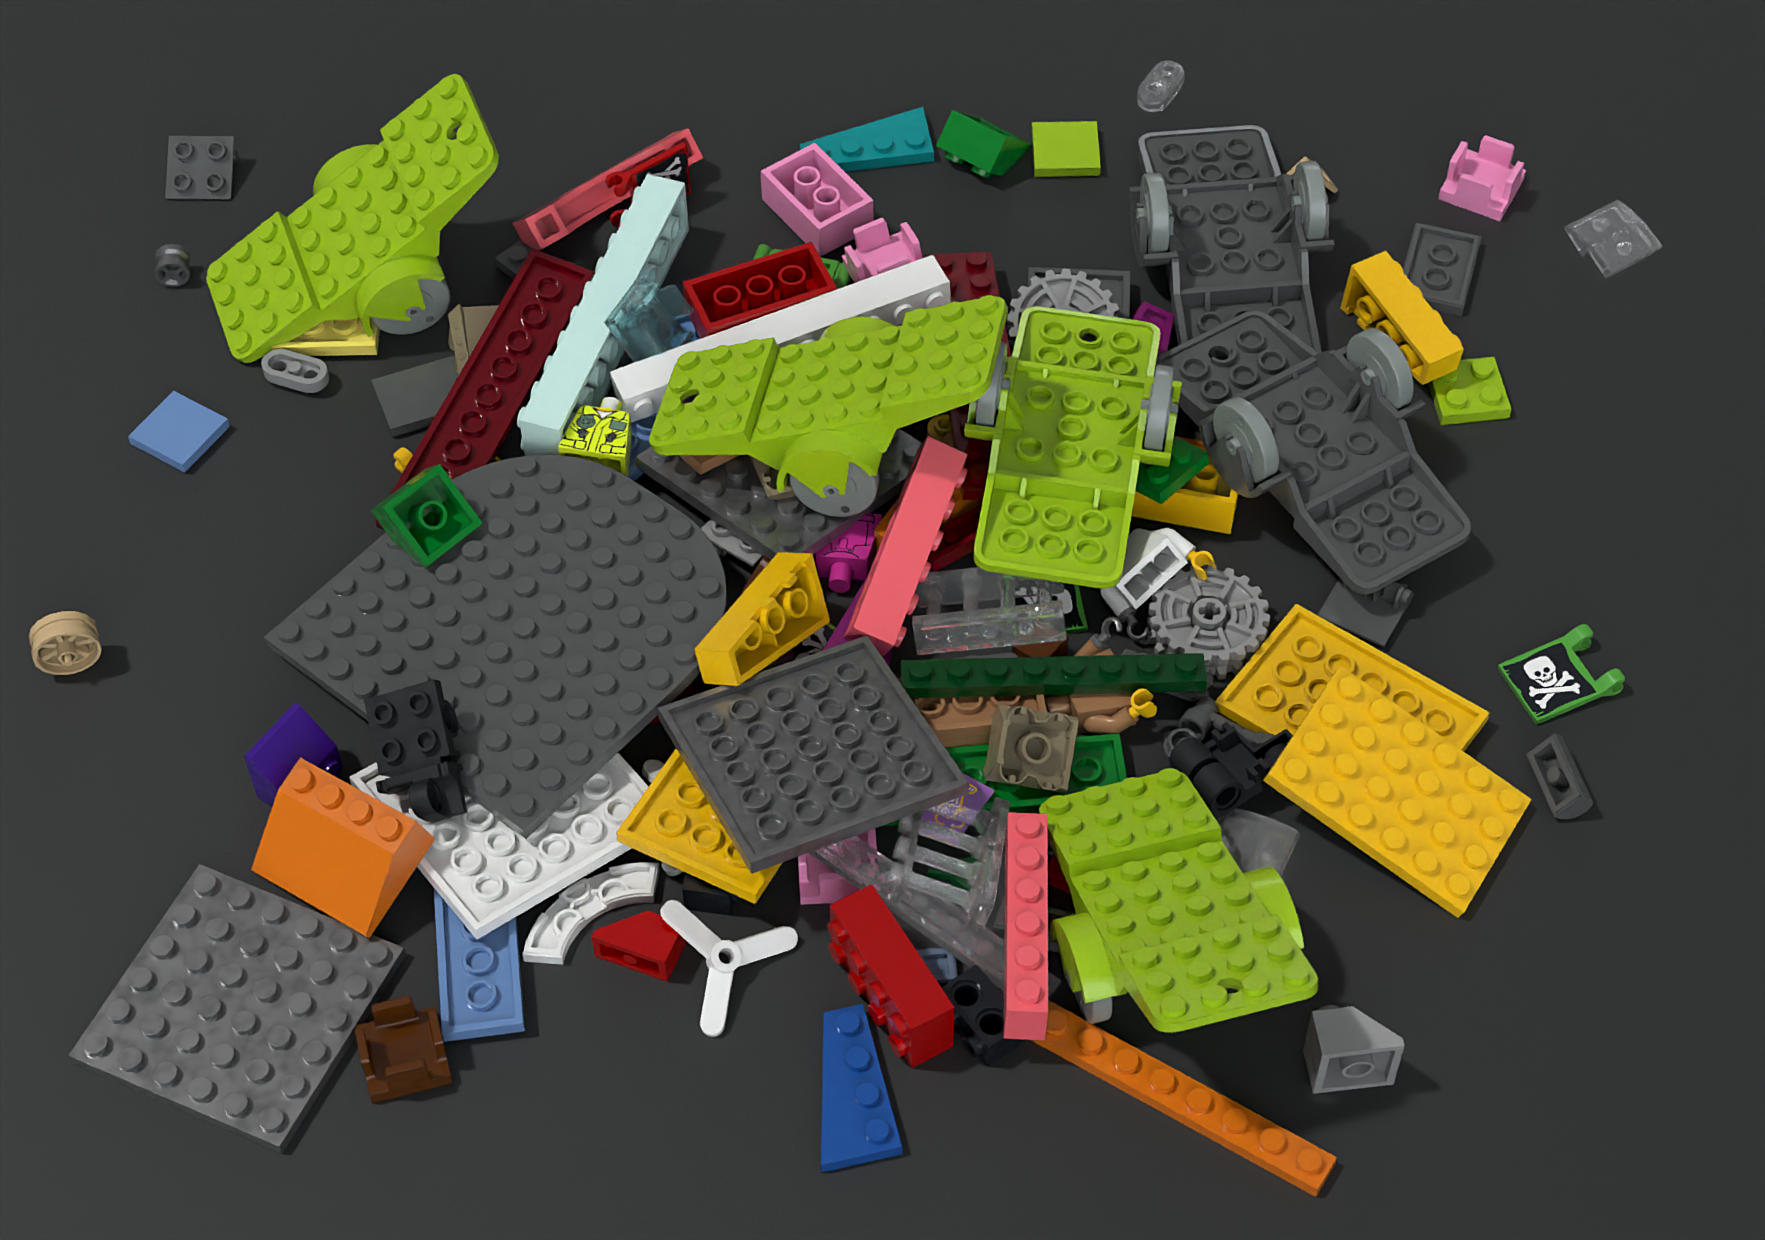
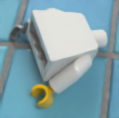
(1148, 565)

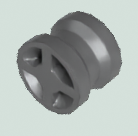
(172, 265)

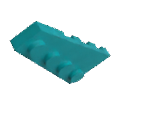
(881, 143)

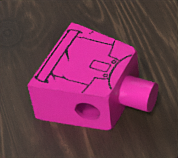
(849, 554)

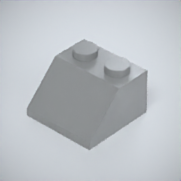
(1349, 1050)

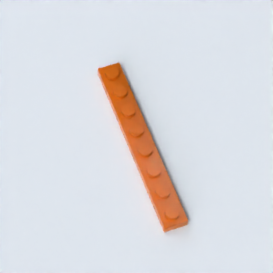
(1187, 1100)

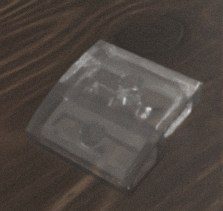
(1613, 237)
(1257, 840)

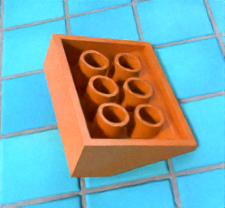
(338, 847)

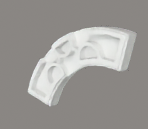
(583, 903)

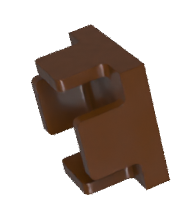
(402, 1050)

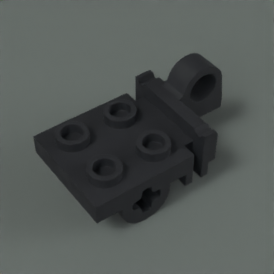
(415, 749)
(1227, 767)

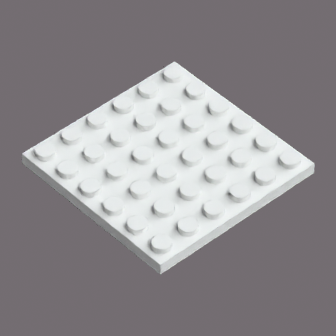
(494, 872)

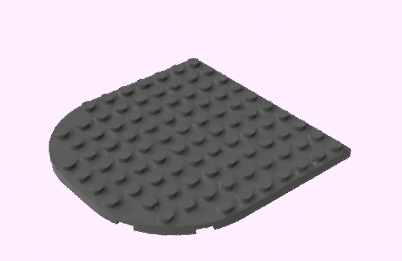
(542, 624)

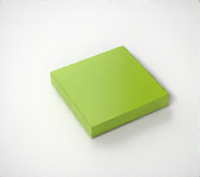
(1065, 149)

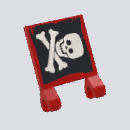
(669, 165)

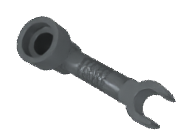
(1204, 718)

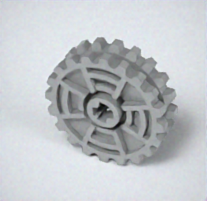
(1064, 293)
(1209, 617)

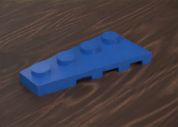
(855, 1101)

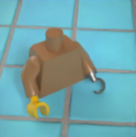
(1103, 712)

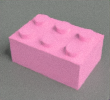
(816, 198)

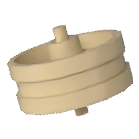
(68, 641)

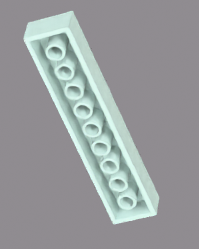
(588, 350)

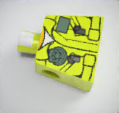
(600, 435)

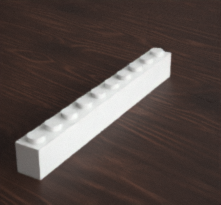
(883, 297)

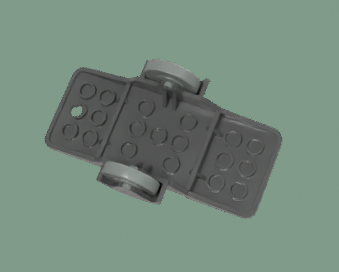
(1229, 228)
(1323, 441)

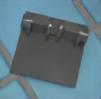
(200, 167)
(1367, 615)

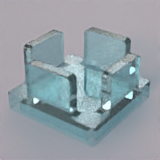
(647, 320)

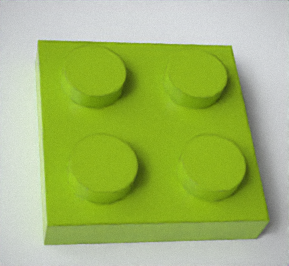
(1471, 393)

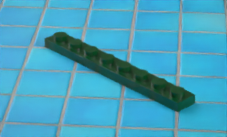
(1053, 675)

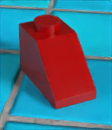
(640, 944)

